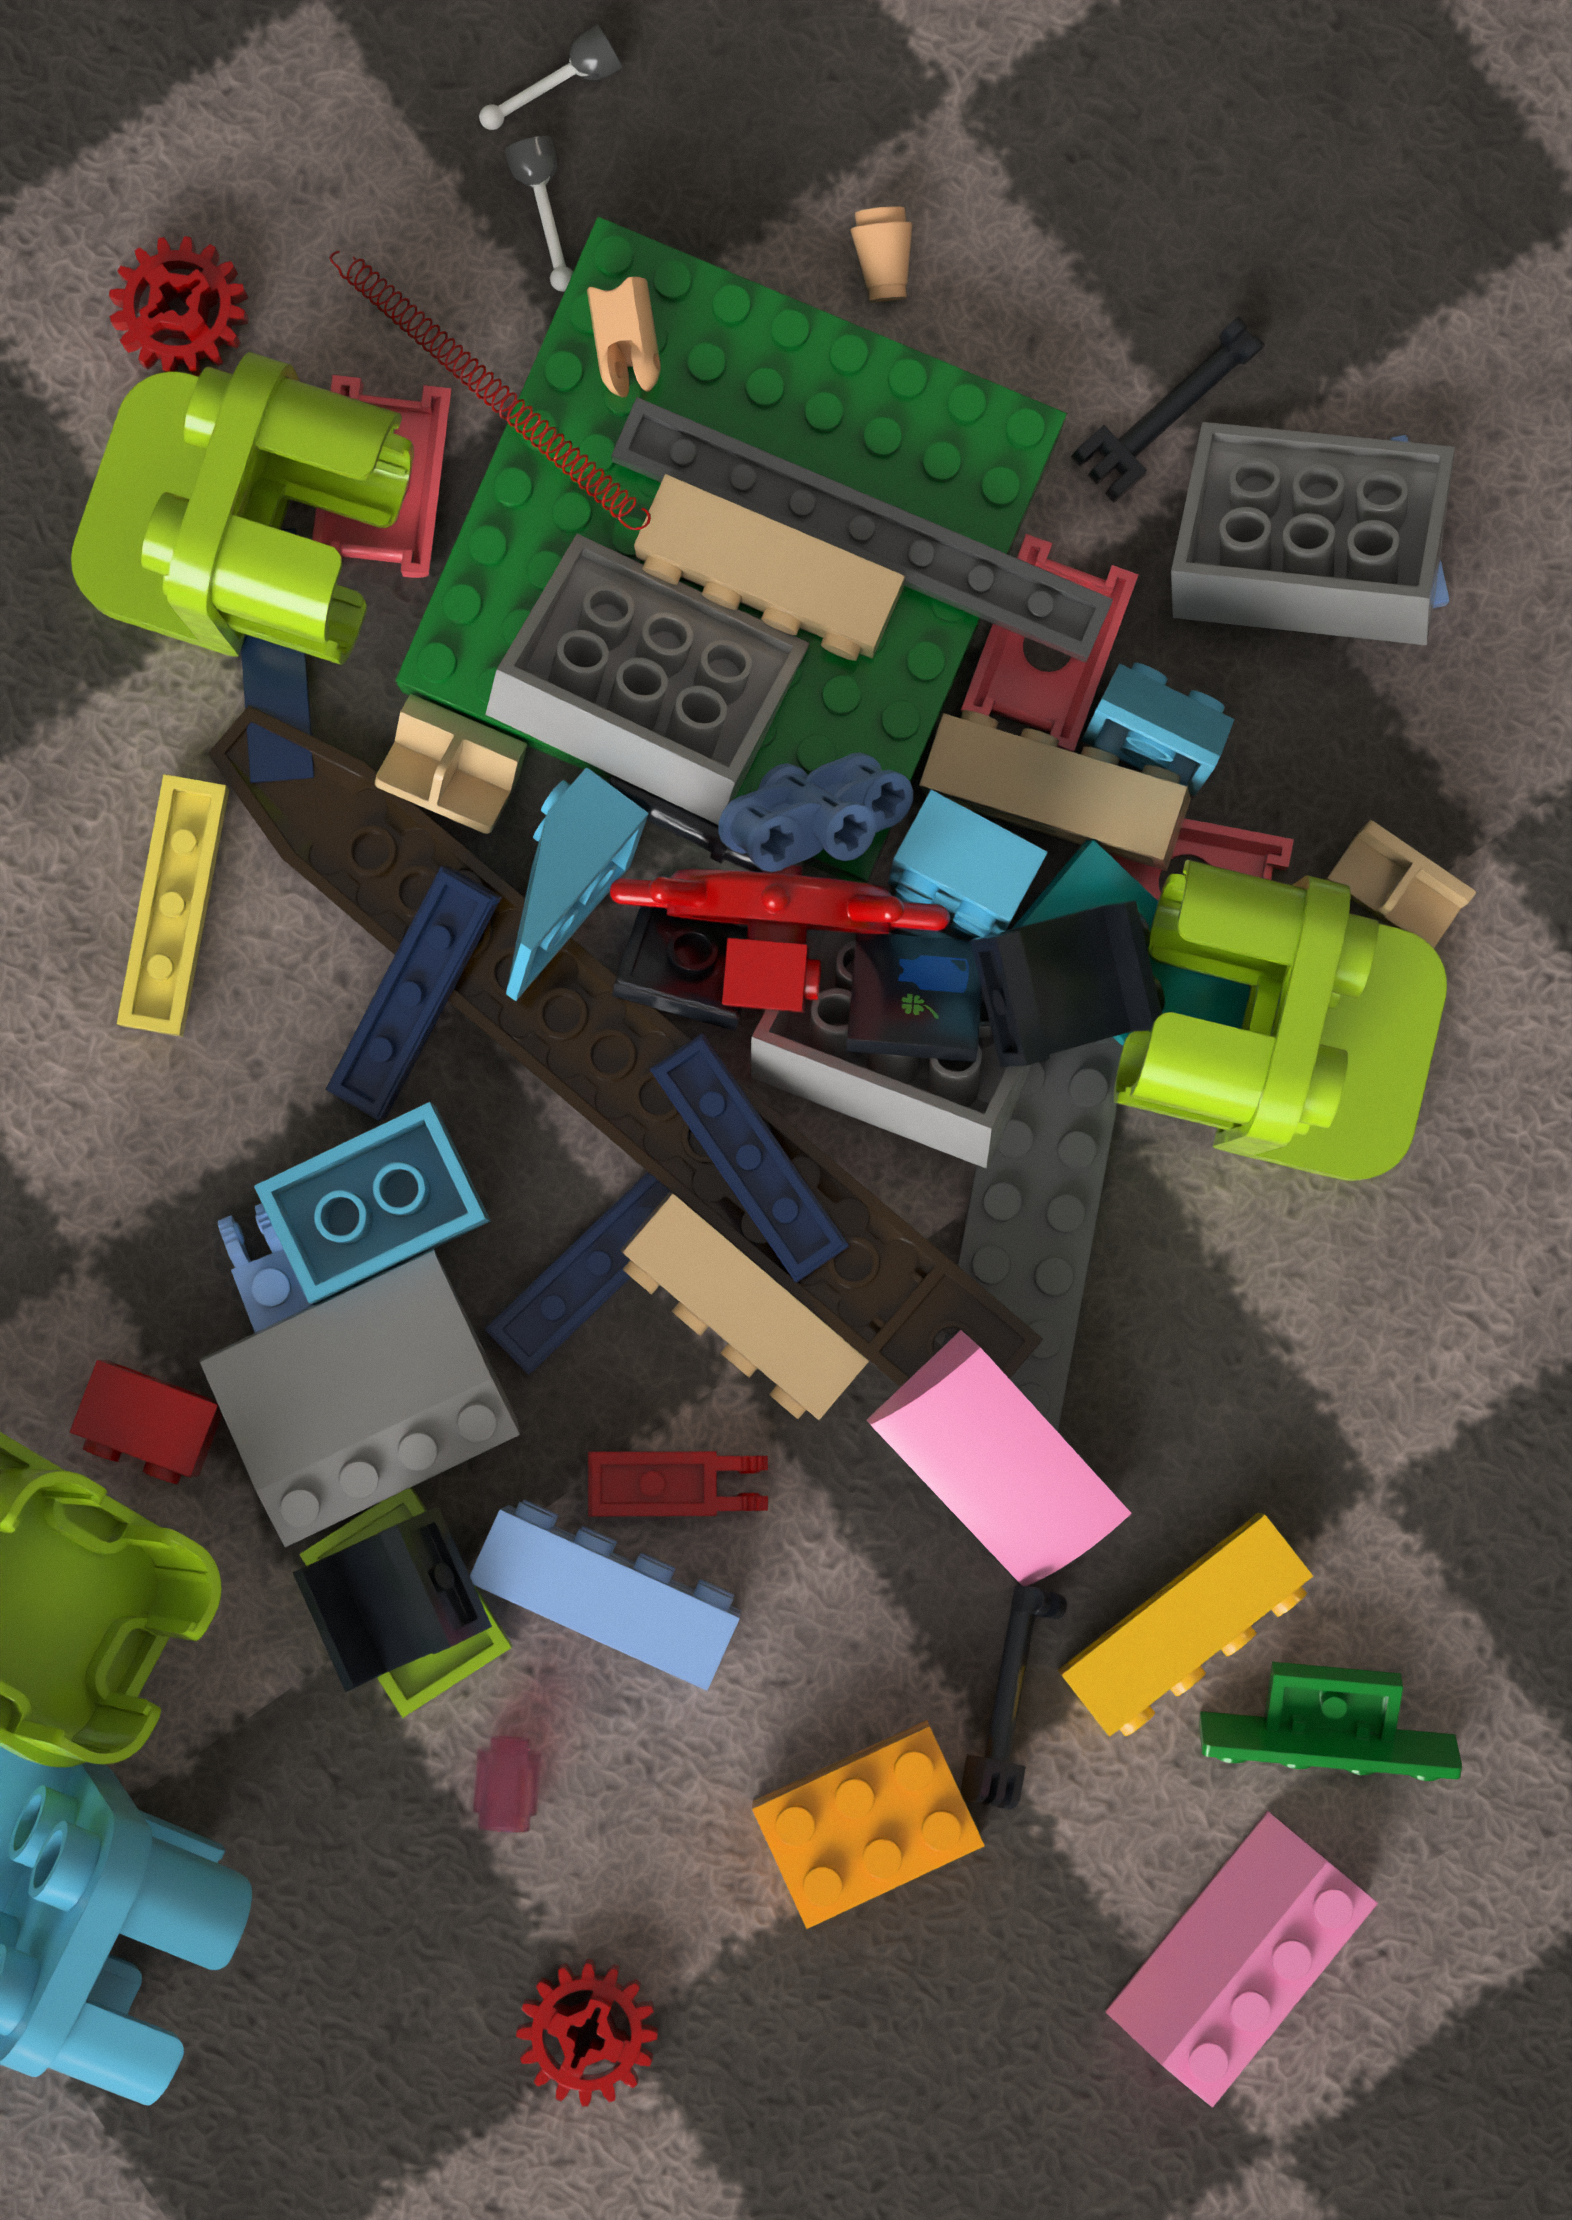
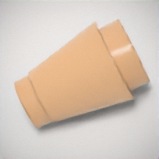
(883, 251)

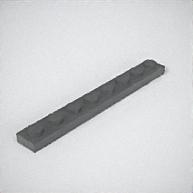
(927, 554)

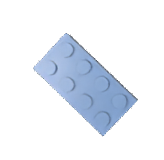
(606, 1595)

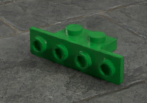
(1331, 1722)

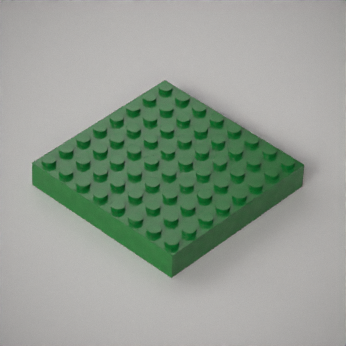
(791, 387)

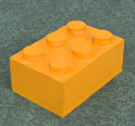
(866, 1824)

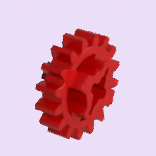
(196, 290)
(614, 2047)

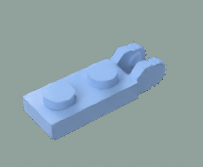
(266, 1284)

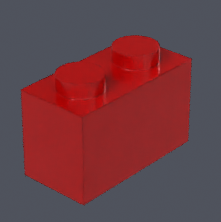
(147, 1421)

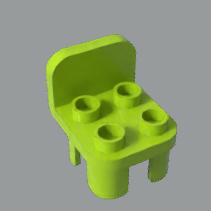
(197, 497)
(1329, 1032)
(86, 1612)

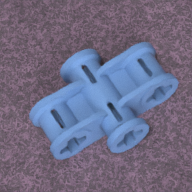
(803, 813)

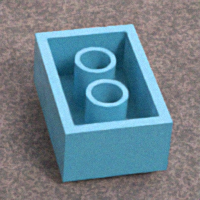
(965, 866)
(372, 1203)

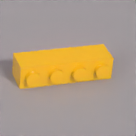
(1186, 1624)

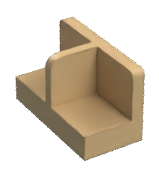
(451, 765)
(1400, 884)

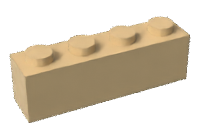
(769, 568)
(1057, 790)
(743, 1306)

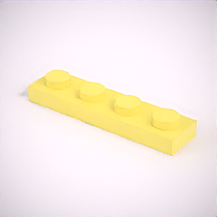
(173, 905)

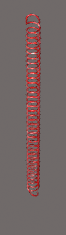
(494, 394)

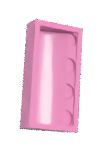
(997, 1462)

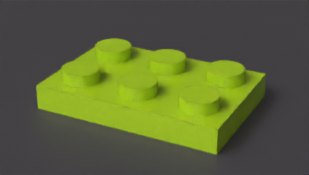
(432, 1674)

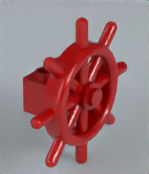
(779, 907)

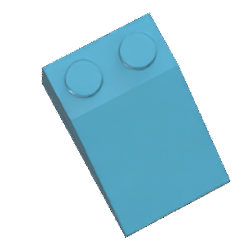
(1159, 726)
(579, 854)

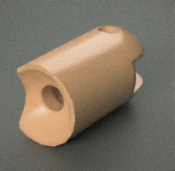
(625, 335)

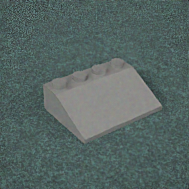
(1312, 533)
(645, 679)
(928, 1100)
(359, 1397)

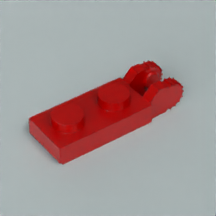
(667, 1483)

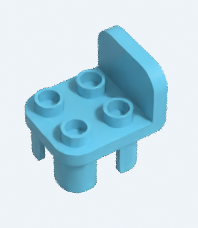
(71, 1879)

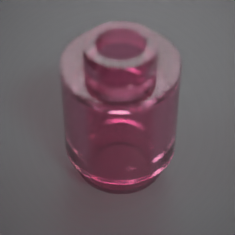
(506, 1784)

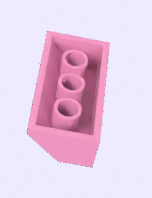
(1240, 1958)

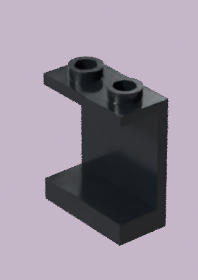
(1068, 982)
(392, 1599)

